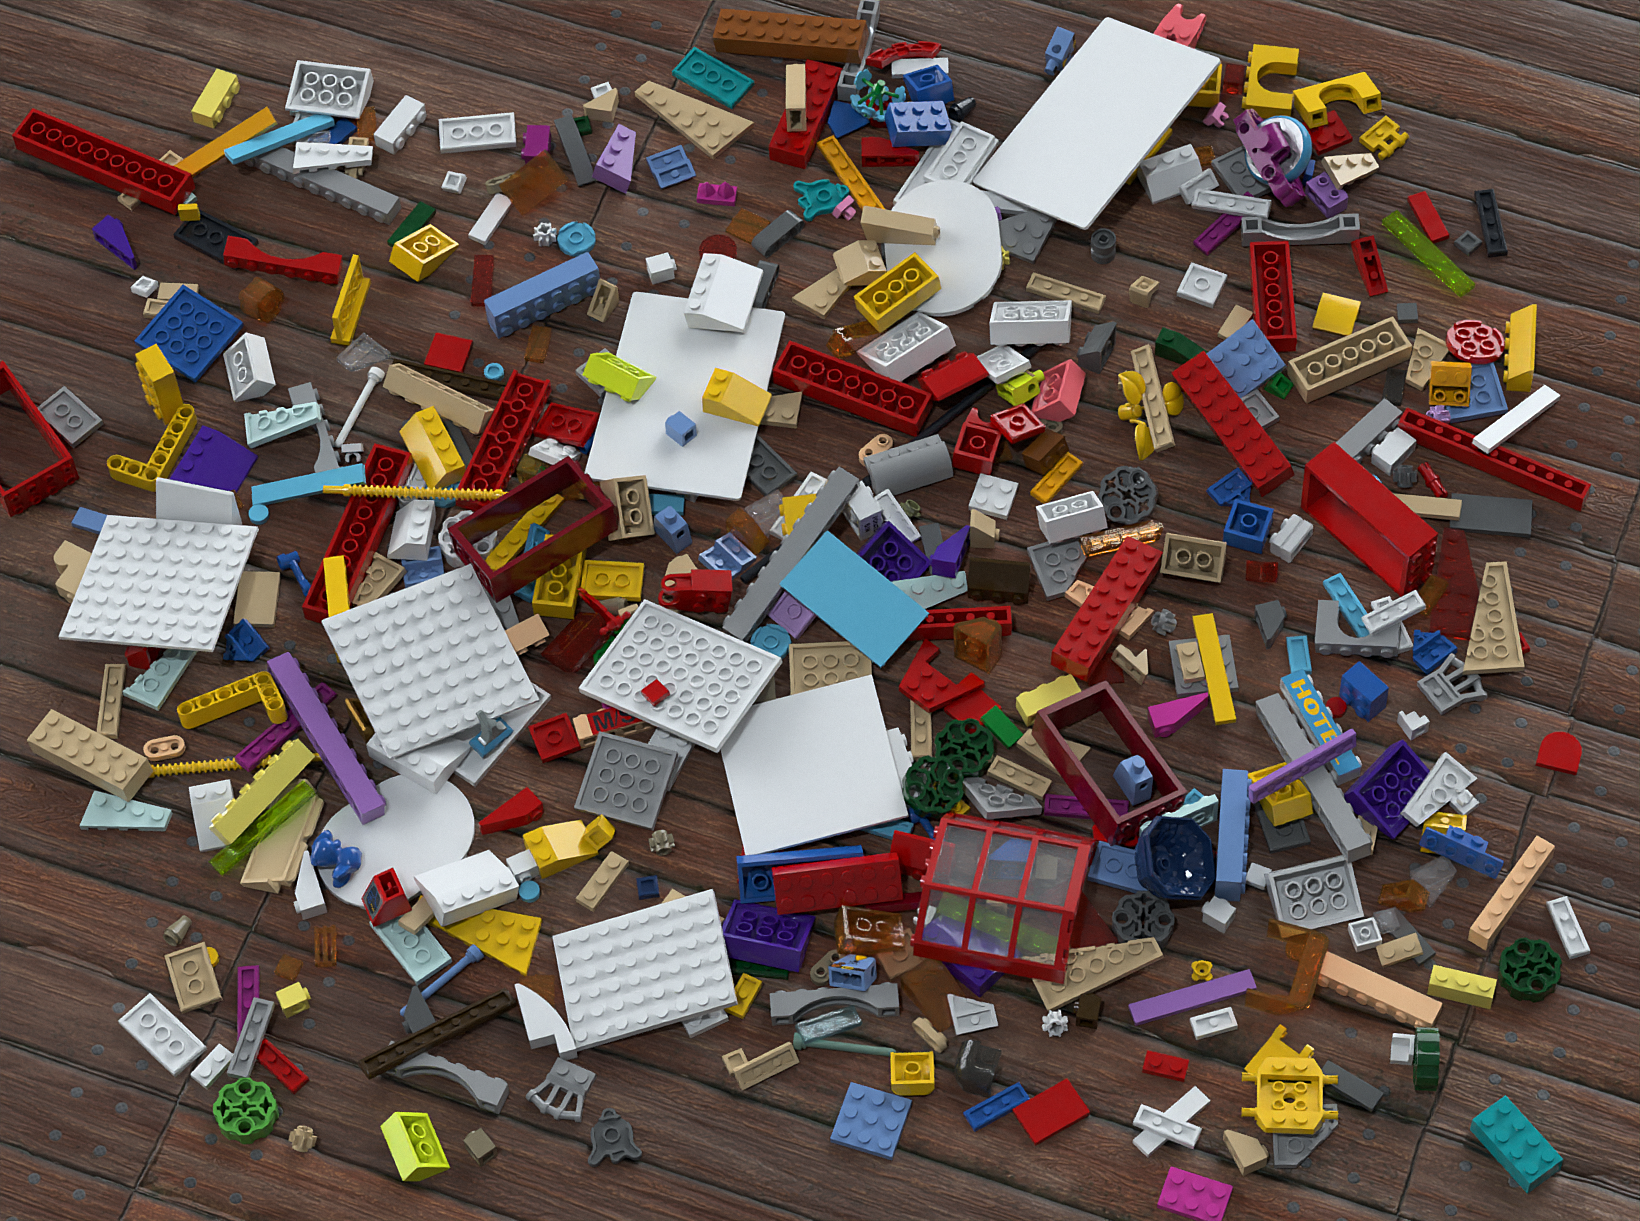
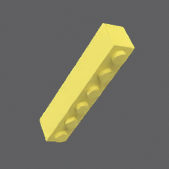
(261, 791)

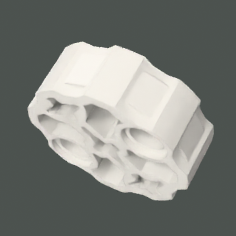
(488, 543)

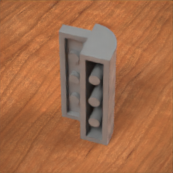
(909, 466)

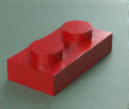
(1165, 1066)

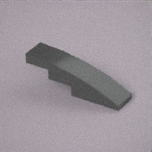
(574, 150)

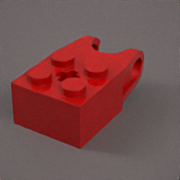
(977, 445)
(698, 591)

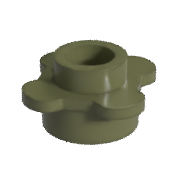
(911, 508)

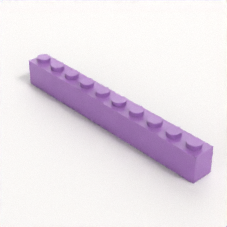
(326, 738)

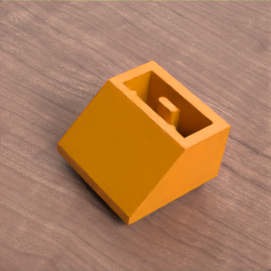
(1449, 383)

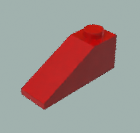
(880, 153)
(1369, 265)
(514, 813)

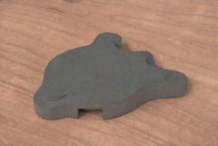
(612, 1139)

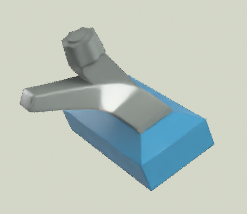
(492, 734)

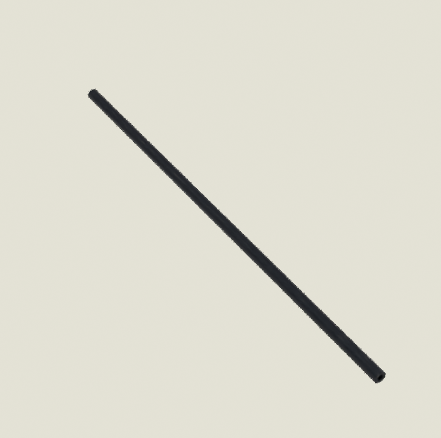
(929, 431)

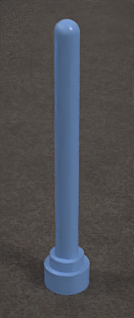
(472, 955)

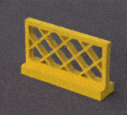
(350, 303)

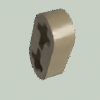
(493, 184)

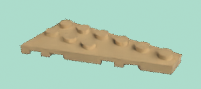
(699, 122)
(1495, 633)
(1096, 967)

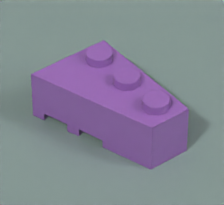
(617, 159)

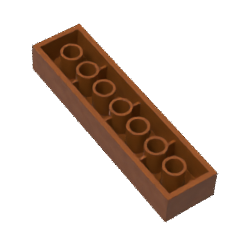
(791, 36)

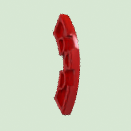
(902, 50)

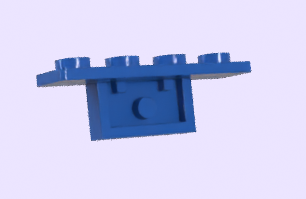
(1462, 848)

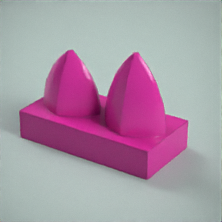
(717, 194)

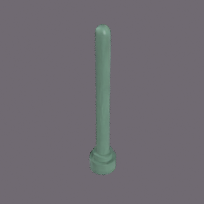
(841, 1046)

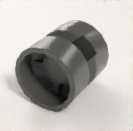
(1103, 246)

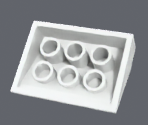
(329, 89)
(722, 294)
(1030, 323)
(908, 347)
(195, 503)
(427, 765)
(467, 887)
(1315, 893)

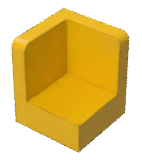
(599, 832)

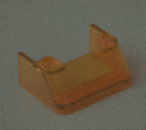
(1310, 950)

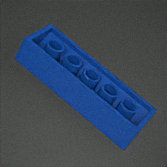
(756, 875)

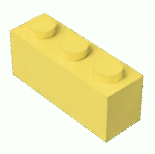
(215, 98)
(1046, 694)
(1461, 986)

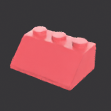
(1059, 392)

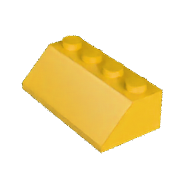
(1520, 349)
(432, 449)

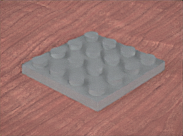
(626, 780)

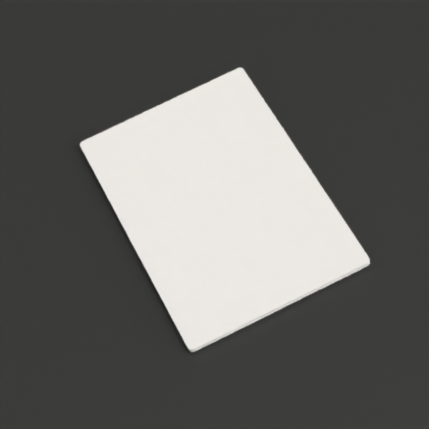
(1096, 122)
(633, 433)

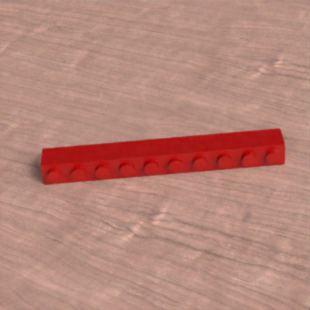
(1499, 462)

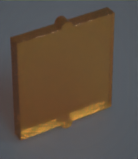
(746, 225)
(542, 985)

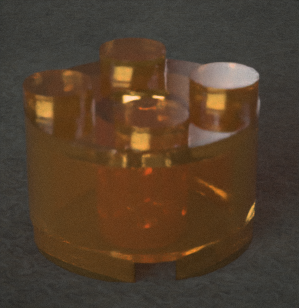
(261, 300)

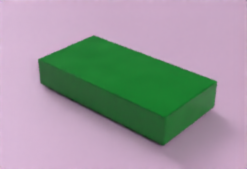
(1001, 727)

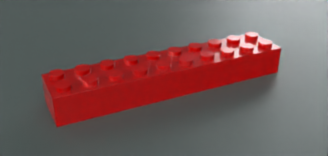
(103, 161)
(361, 527)

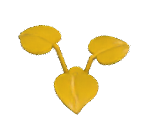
(1133, 389)

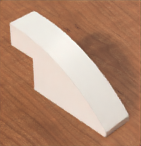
(544, 1024)

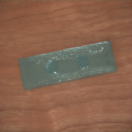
(828, 1024)

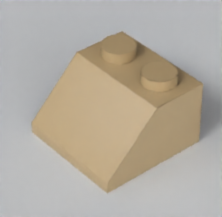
(859, 263)

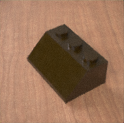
(999, 580)

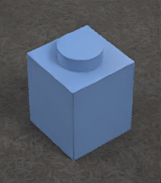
(680, 428)

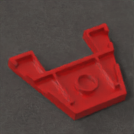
(931, 688)

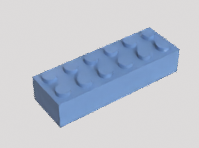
(542, 295)
(1233, 835)

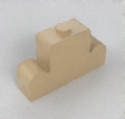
(71, 564)

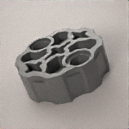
(1146, 488)
(1154, 913)

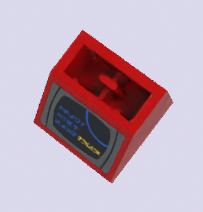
(385, 898)

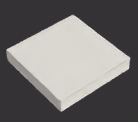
(1202, 285)

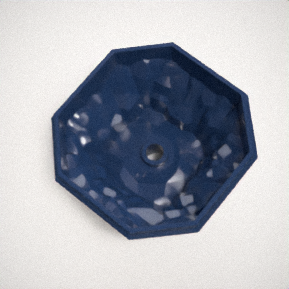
(1175, 859)

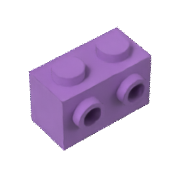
(1326, 196)

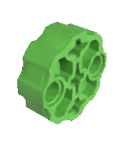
(255, 1104)

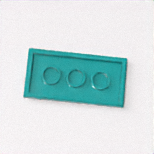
(713, 78)

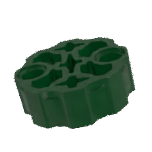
(976, 743)
(920, 779)
(1529, 970)
(1426, 1059)

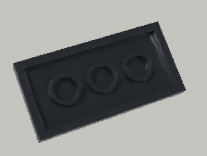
(209, 235)

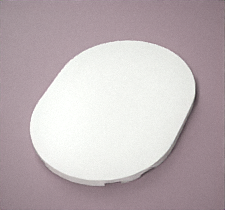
(968, 247)
(412, 837)

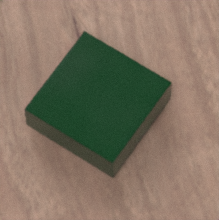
(583, 125)

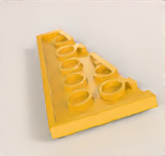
(498, 935)

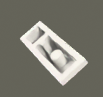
(308, 893)

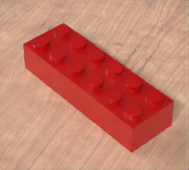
(821, 91)
(1273, 293)
(837, 883)

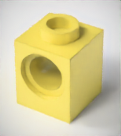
(293, 999)

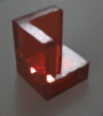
(1261, 571)

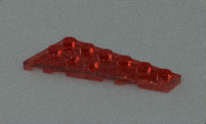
(1458, 604)

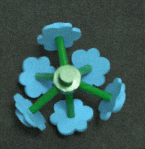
(876, 93)

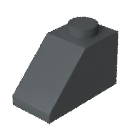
(1270, 621)
(416, 1013)

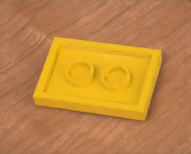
(613, 579)

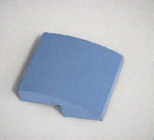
(670, 167)
(727, 554)
(421, 570)

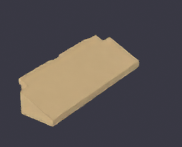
(281, 853)

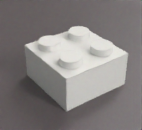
(1364, 934)

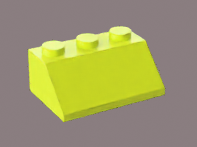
(618, 376)
(414, 1146)

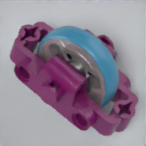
(1276, 152)

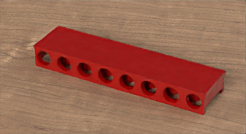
(505, 437)

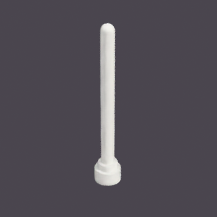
(375, 376)

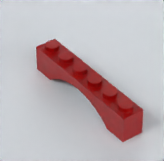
(321, 267)

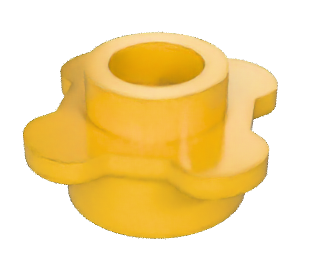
(1202, 965)

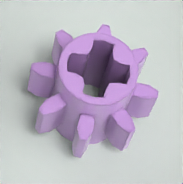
(1439, 414)

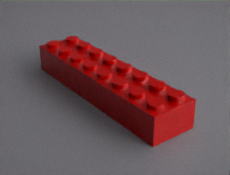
(852, 388)
(1233, 424)
(1106, 608)

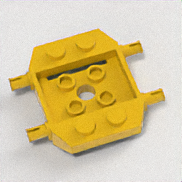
(1307, 1110)

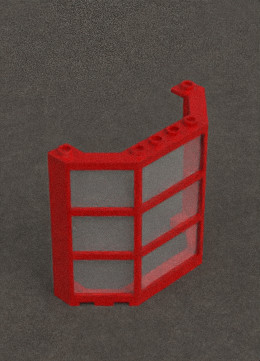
(1001, 896)

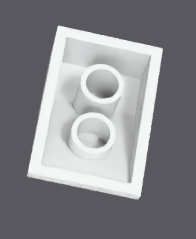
(206, 803)

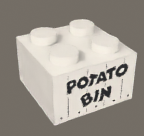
(863, 512)

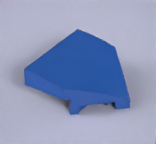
(845, 119)
(1231, 487)
(244, 643)
(1431, 650)

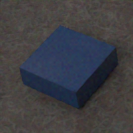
(648, 887)

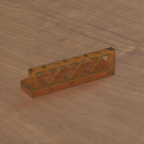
(1112, 539)

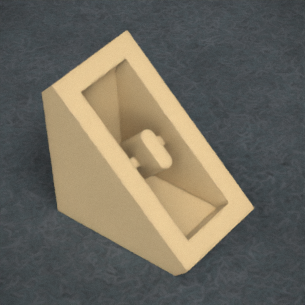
(603, 107)
(603, 301)

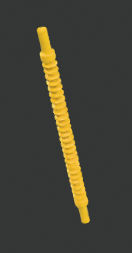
(347, 490)
(207, 766)

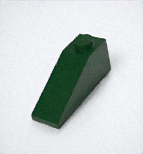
(1176, 347)

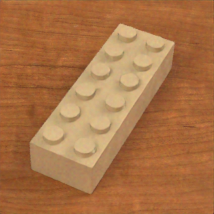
(1349, 359)
(90, 755)

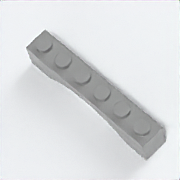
(869, 11)
(1335, 230)
(328, 458)
(791, 1006)
(487, 1091)

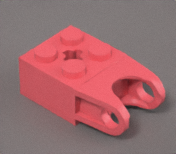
(1180, 29)

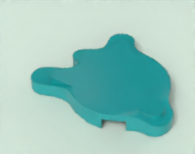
(819, 197)

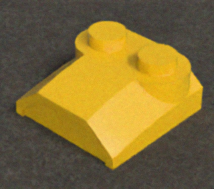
(912, 1073)

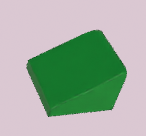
(1279, 386)

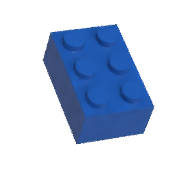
(917, 123)

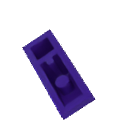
(111, 235)
(950, 554)

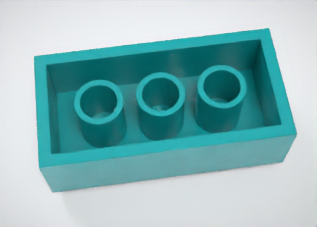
(1516, 1144)

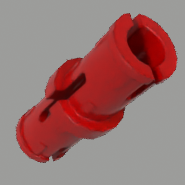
(1432, 480)

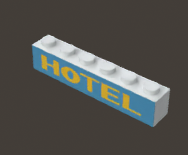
(1318, 723)

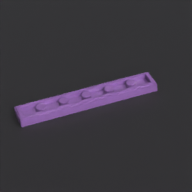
(1302, 766)
(1191, 997)

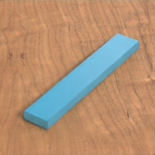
(278, 138)
(307, 484)

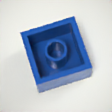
(1248, 526)
(1363, 691)

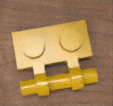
(1380, 133)

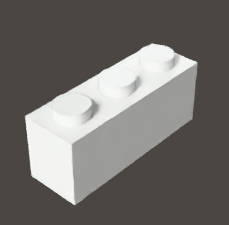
(400, 124)

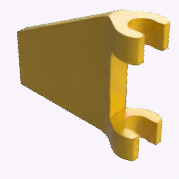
(1276, 1048)

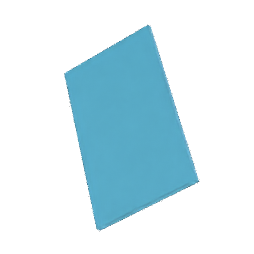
(854, 599)

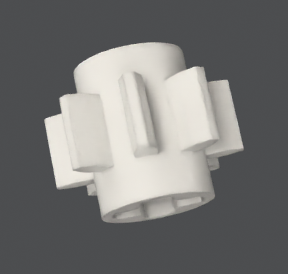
(545, 234)
(1055, 1029)

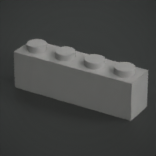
(1370, 430)

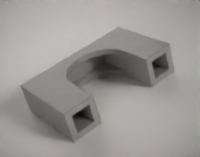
(1332, 640)

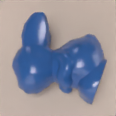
(330, 853)

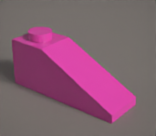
(1172, 715)

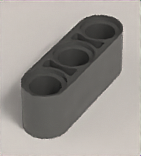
(778, 233)
(767, 283)

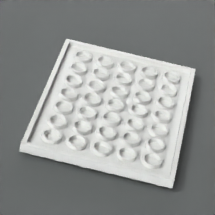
(705, 670)
(644, 970)

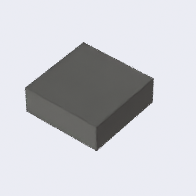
(1467, 243)
(1407, 313)

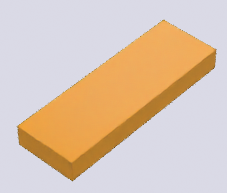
(1056, 478)

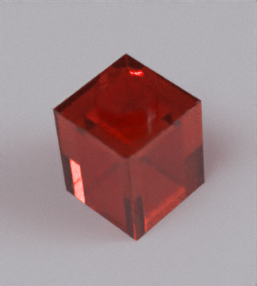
(1233, 79)

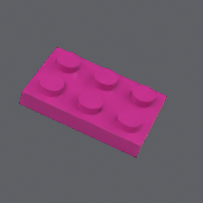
(1194, 1196)

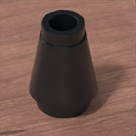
(961, 108)

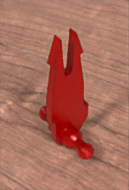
(613, 623)

